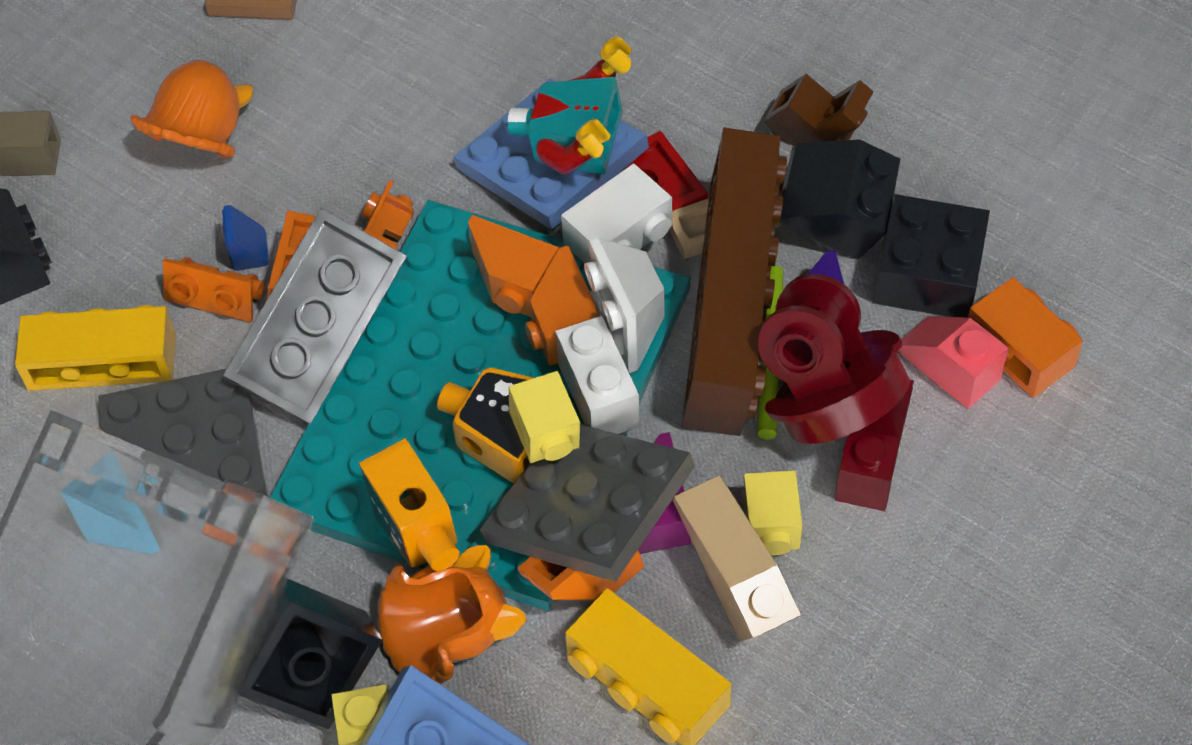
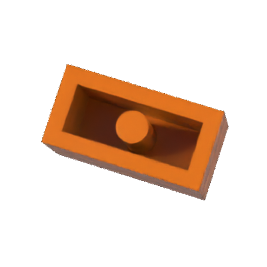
(1038, 341)

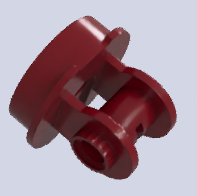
(829, 369)

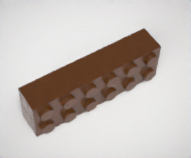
(734, 282)

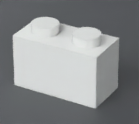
(624, 211)
(597, 376)

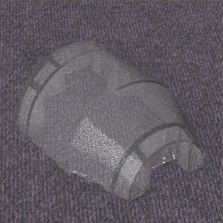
(132, 593)

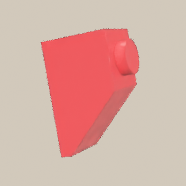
(956, 356)

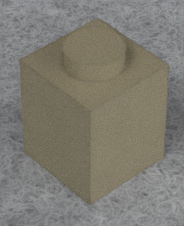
(28, 143)

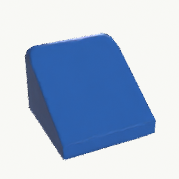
(244, 240)

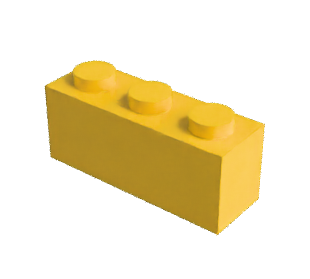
(96, 348)
(647, 670)

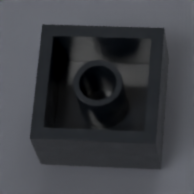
(931, 256)

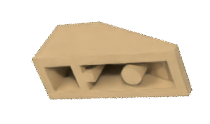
(735, 560)

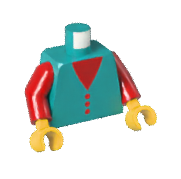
(577, 118)

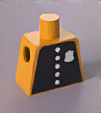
(484, 422)
(418, 523)

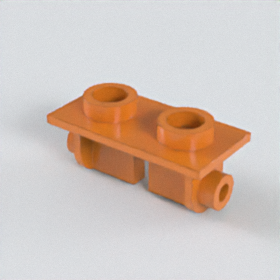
(387, 215)
(211, 290)

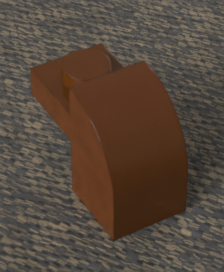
(811, 114)

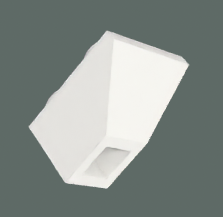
(626, 297)

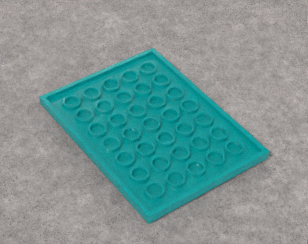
(426, 333)

